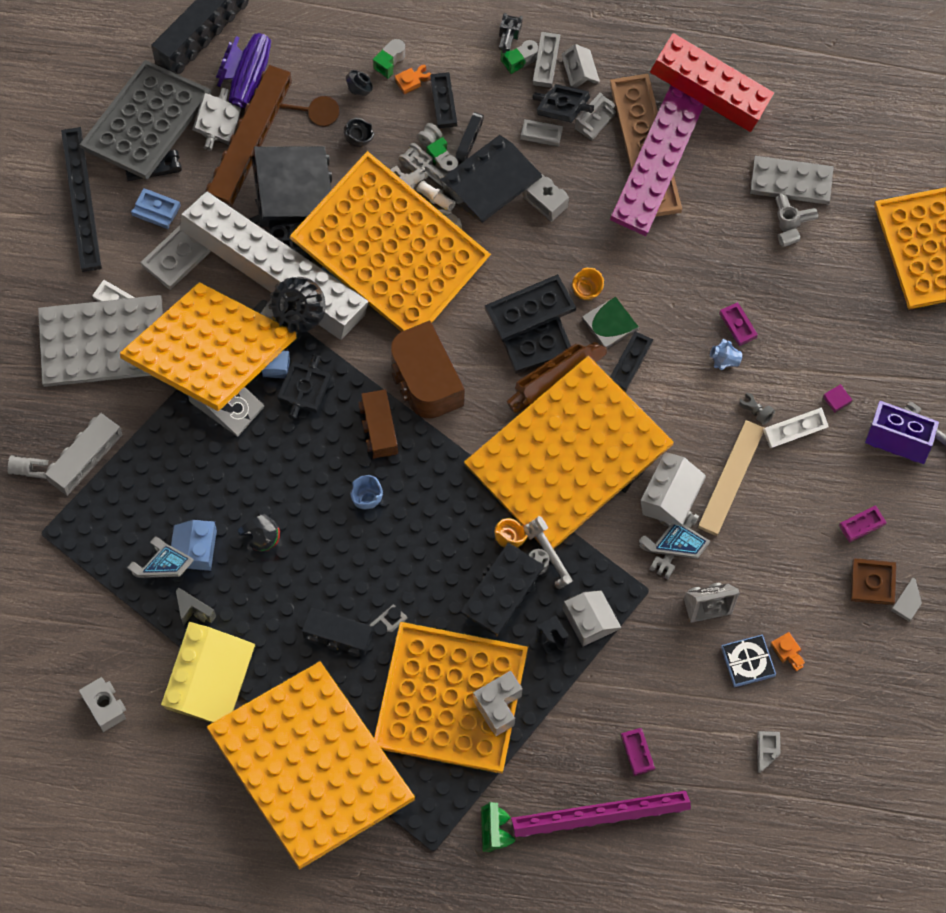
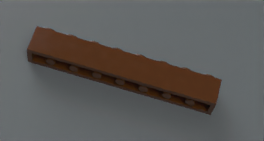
(250, 134)

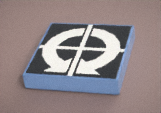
(748, 661)

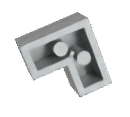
(493, 702)

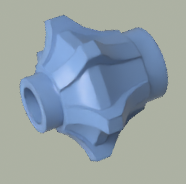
(725, 355)

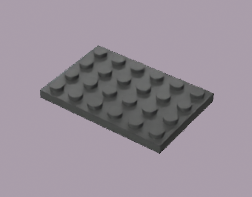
(145, 119)

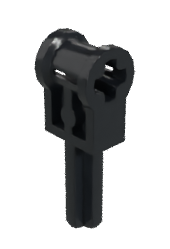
(509, 30)

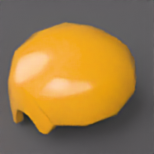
(587, 283)
(510, 532)

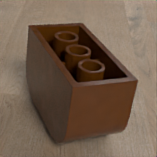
(425, 372)

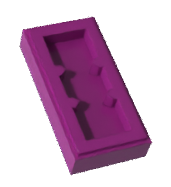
(862, 524)
(637, 752)

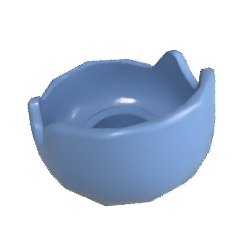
(366, 492)

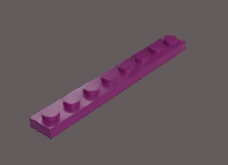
(601, 813)

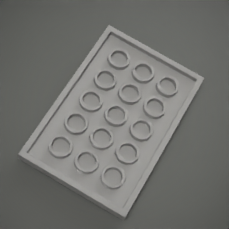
(86, 339)

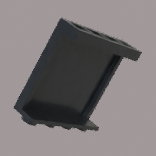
(290, 181)

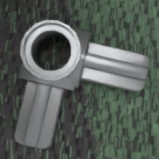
(790, 217)

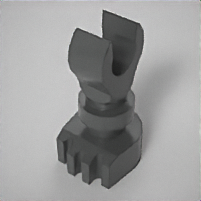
(764, 415)

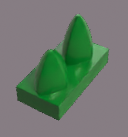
(492, 836)

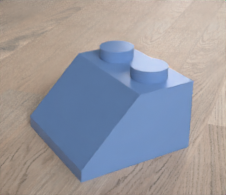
(197, 541)

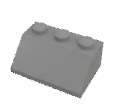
(672, 490)

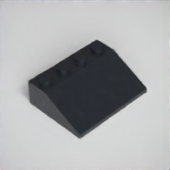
(490, 178)

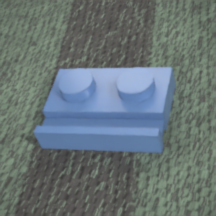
(155, 208)

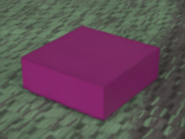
(837, 398)

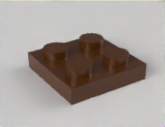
(873, 581)

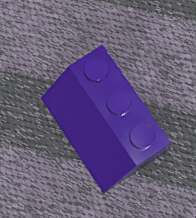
(902, 432)

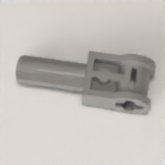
(416, 157)

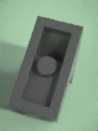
(190, 605)

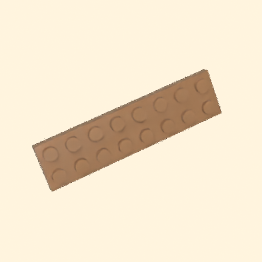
(636, 114)

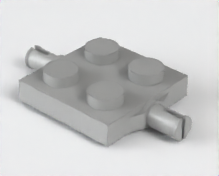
(216, 118)

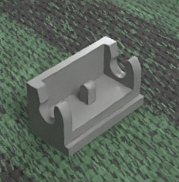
(592, 123)

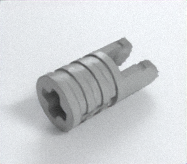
(24, 466)

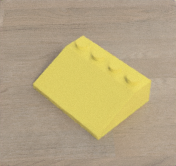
(207, 673)

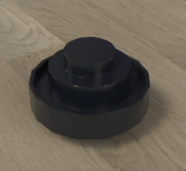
(358, 83)

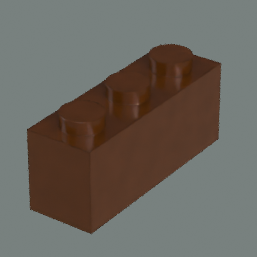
(378, 424)

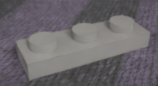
(546, 59)

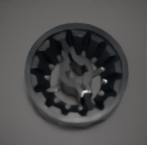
(310, 302)

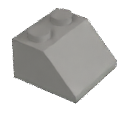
(590, 616)

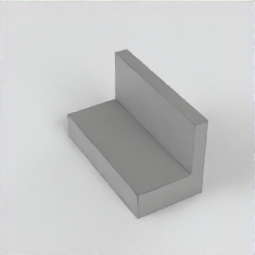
(579, 66)

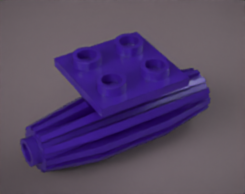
(244, 68)

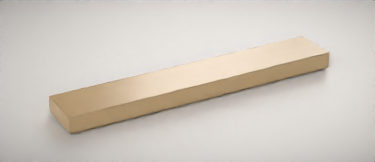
(731, 478)

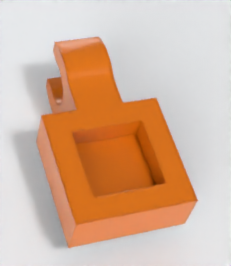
(788, 649)

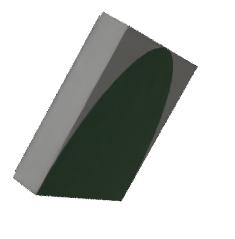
(610, 323)

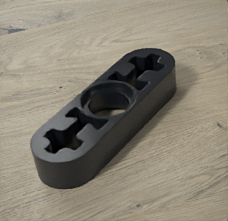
(469, 137)

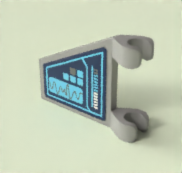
(677, 542)
(166, 562)

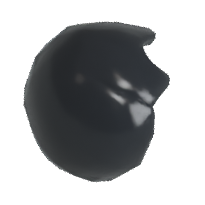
(358, 132)

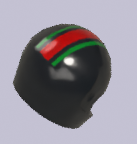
(264, 532)

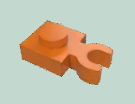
(410, 80)

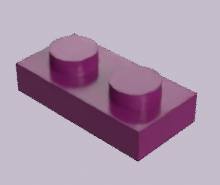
(738, 324)

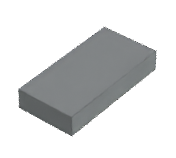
(541, 132)

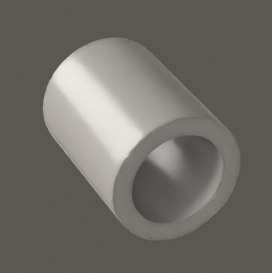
(789, 237)

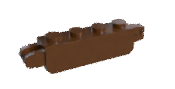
(544, 377)

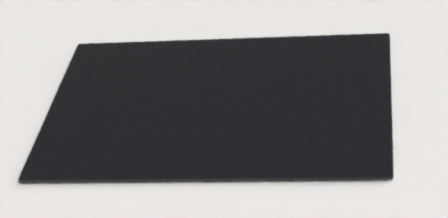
(412, 550)

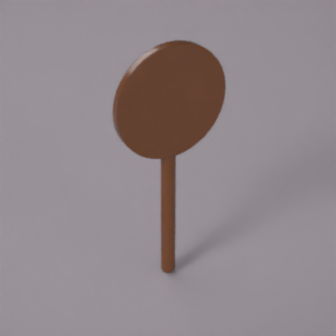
(322, 110)

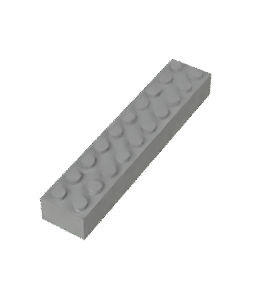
(268, 259)

